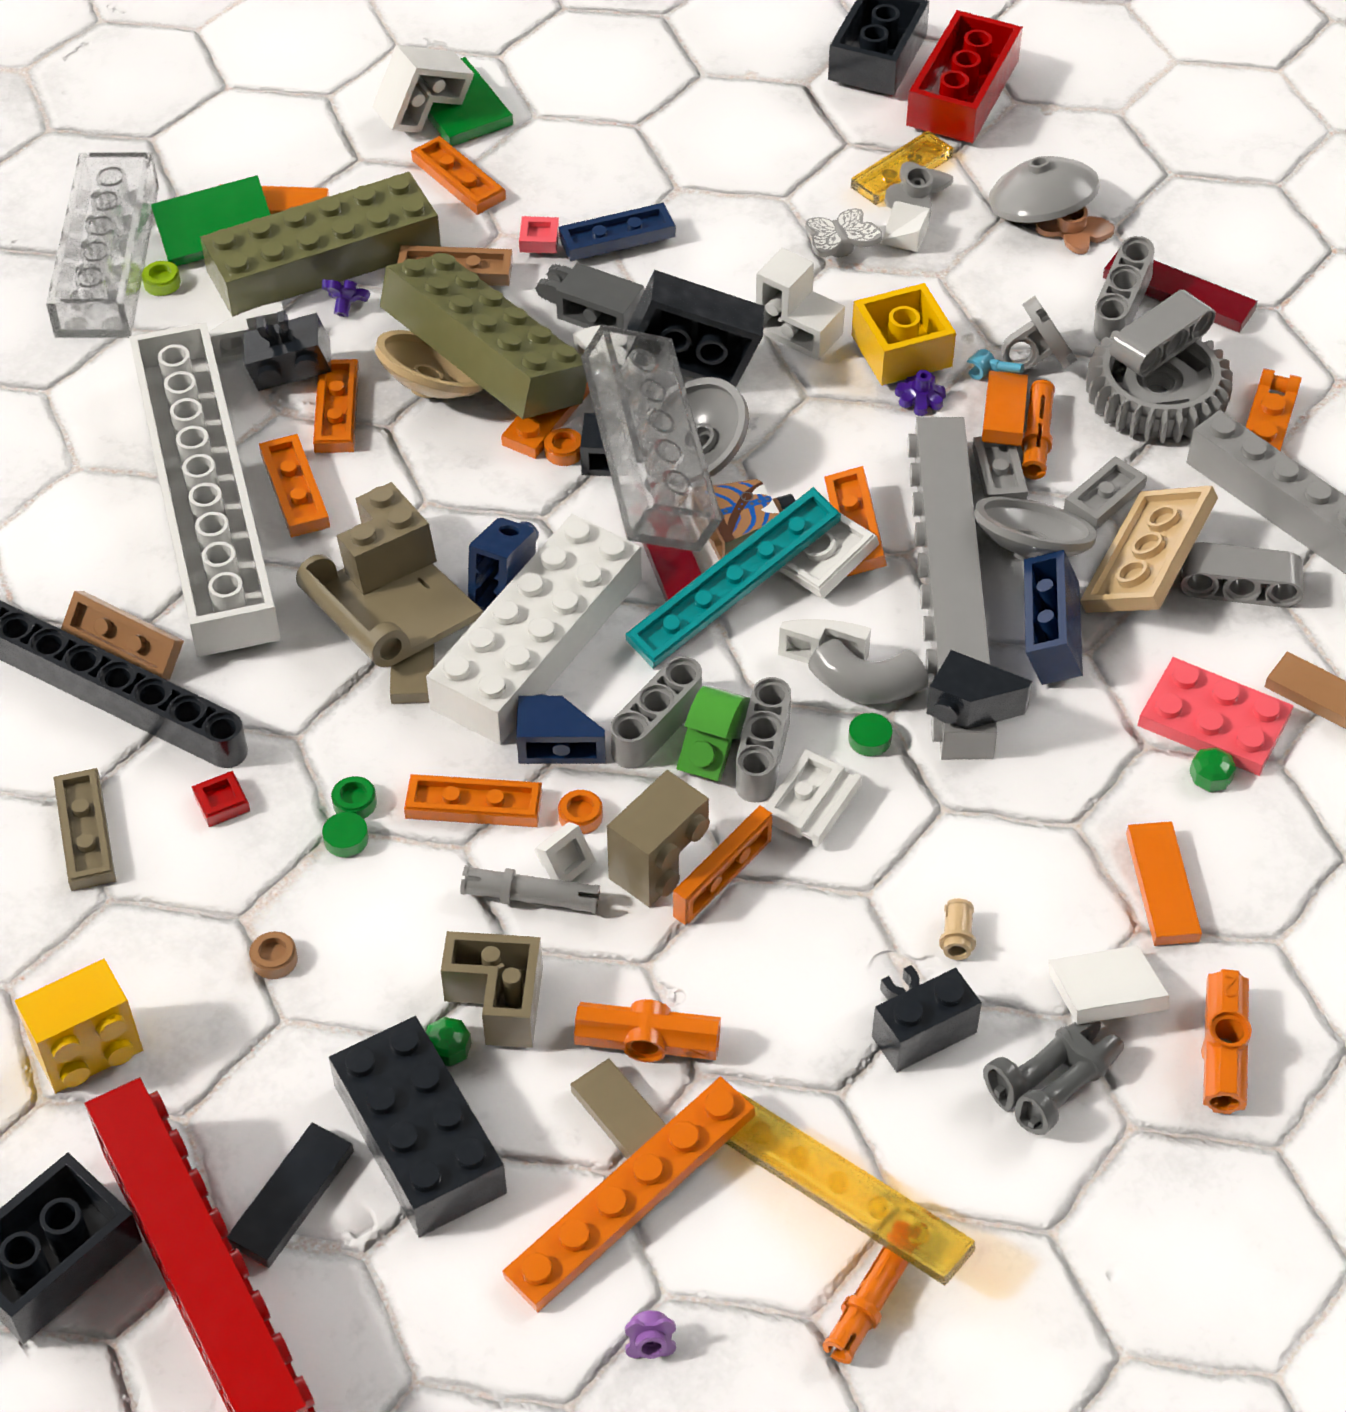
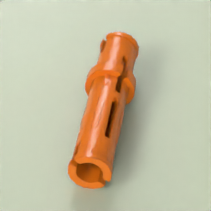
(1039, 405)
(863, 1308)

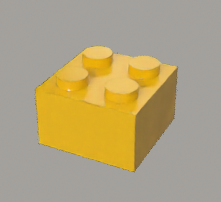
(903, 333)
(79, 1025)

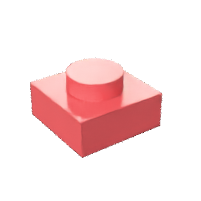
(539, 234)

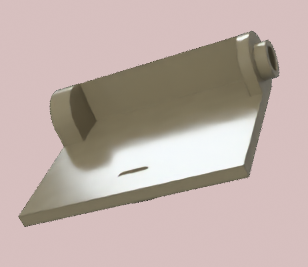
(394, 618)

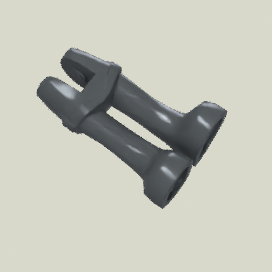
(1072, 1045)

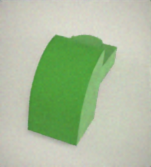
(711, 726)

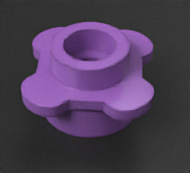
(650, 1335)

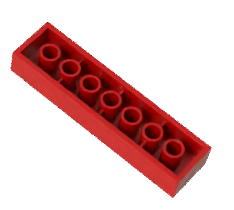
(194, 1254)

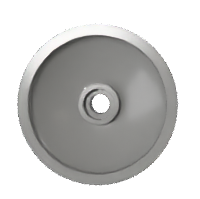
(1043, 189)
(720, 419)
(1033, 527)

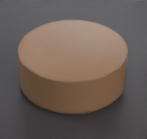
(273, 955)

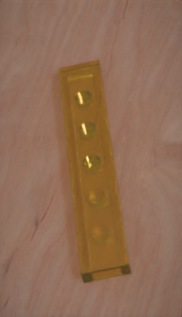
(853, 1195)

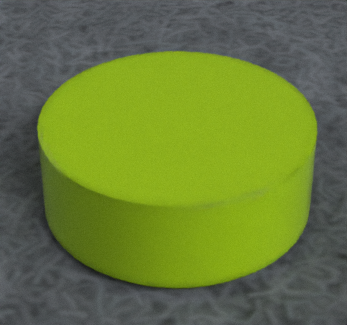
(161, 278)

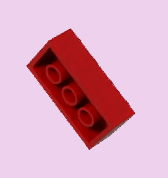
(964, 76)

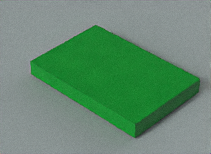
(477, 116)
(199, 213)

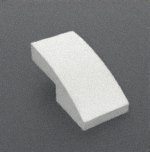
(228, 336)
(803, 636)

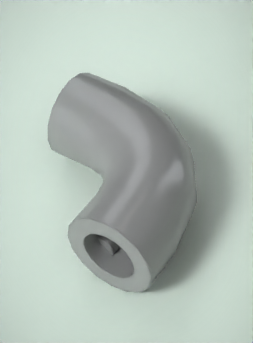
(866, 680)

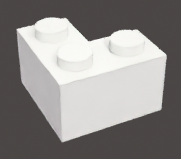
(417, 80)
(792, 308)

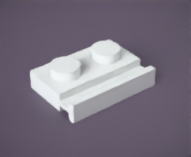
(812, 797)

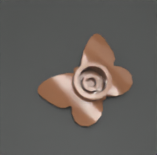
(1077, 230)

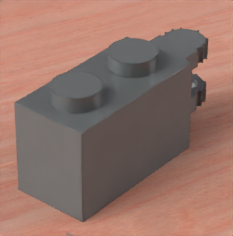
(590, 296)

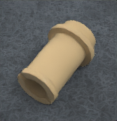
(957, 938)

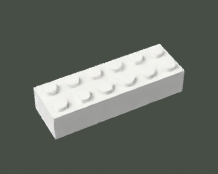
(534, 627)

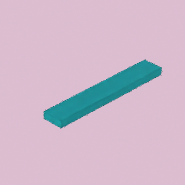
(732, 577)

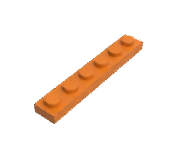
(628, 1194)

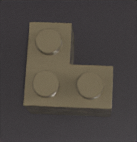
(387, 542)
(652, 833)
(502, 976)

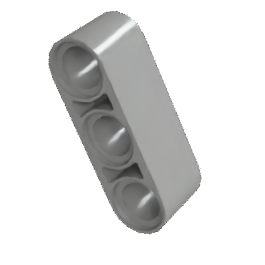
(1124, 286)
(1162, 333)
(1243, 575)
(655, 712)
(763, 739)

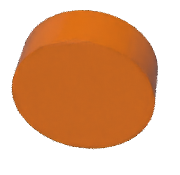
(563, 446)
(582, 809)

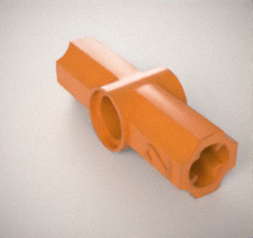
(647, 1030)
(1224, 1062)

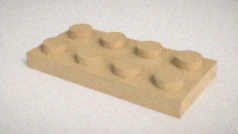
(1149, 550)

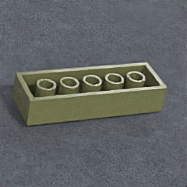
(317, 242)
(484, 335)

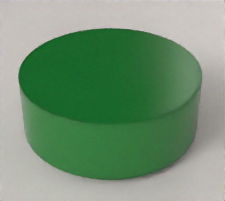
(870, 734)
(355, 796)
(345, 834)

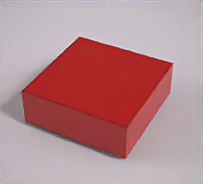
(220, 798)

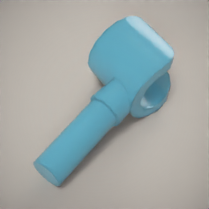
(985, 361)

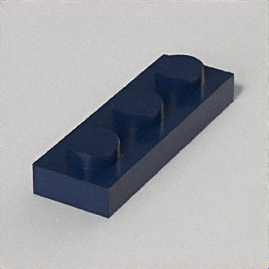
(617, 231)

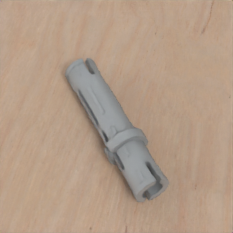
(529, 889)

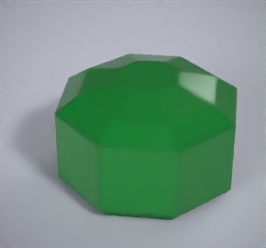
(1212, 769)
(450, 1040)

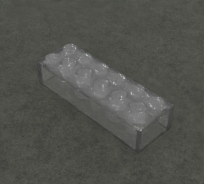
(103, 245)
(650, 439)

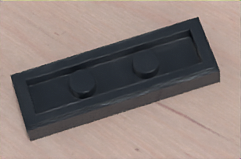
(290, 1194)

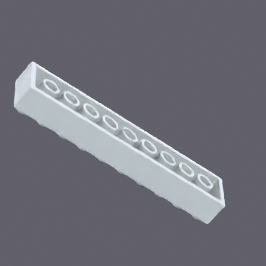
(204, 491)

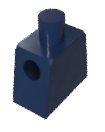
(498, 557)

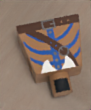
(744, 510)

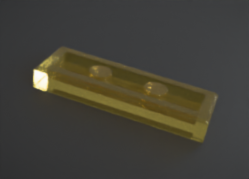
(924, 150)

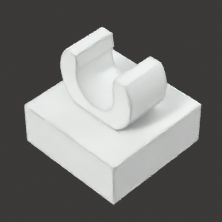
(565, 853)

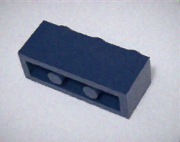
(1052, 617)

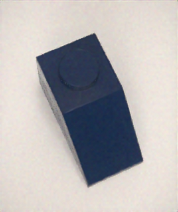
(557, 733)

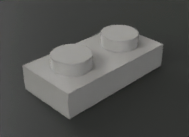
(999, 469)
(1105, 492)

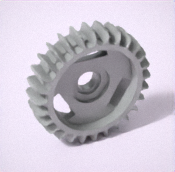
(1196, 385)

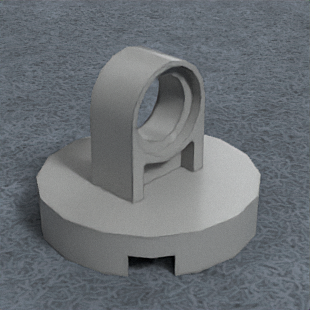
(1040, 336)

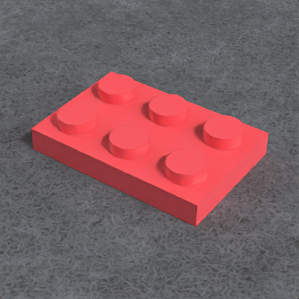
(1215, 712)

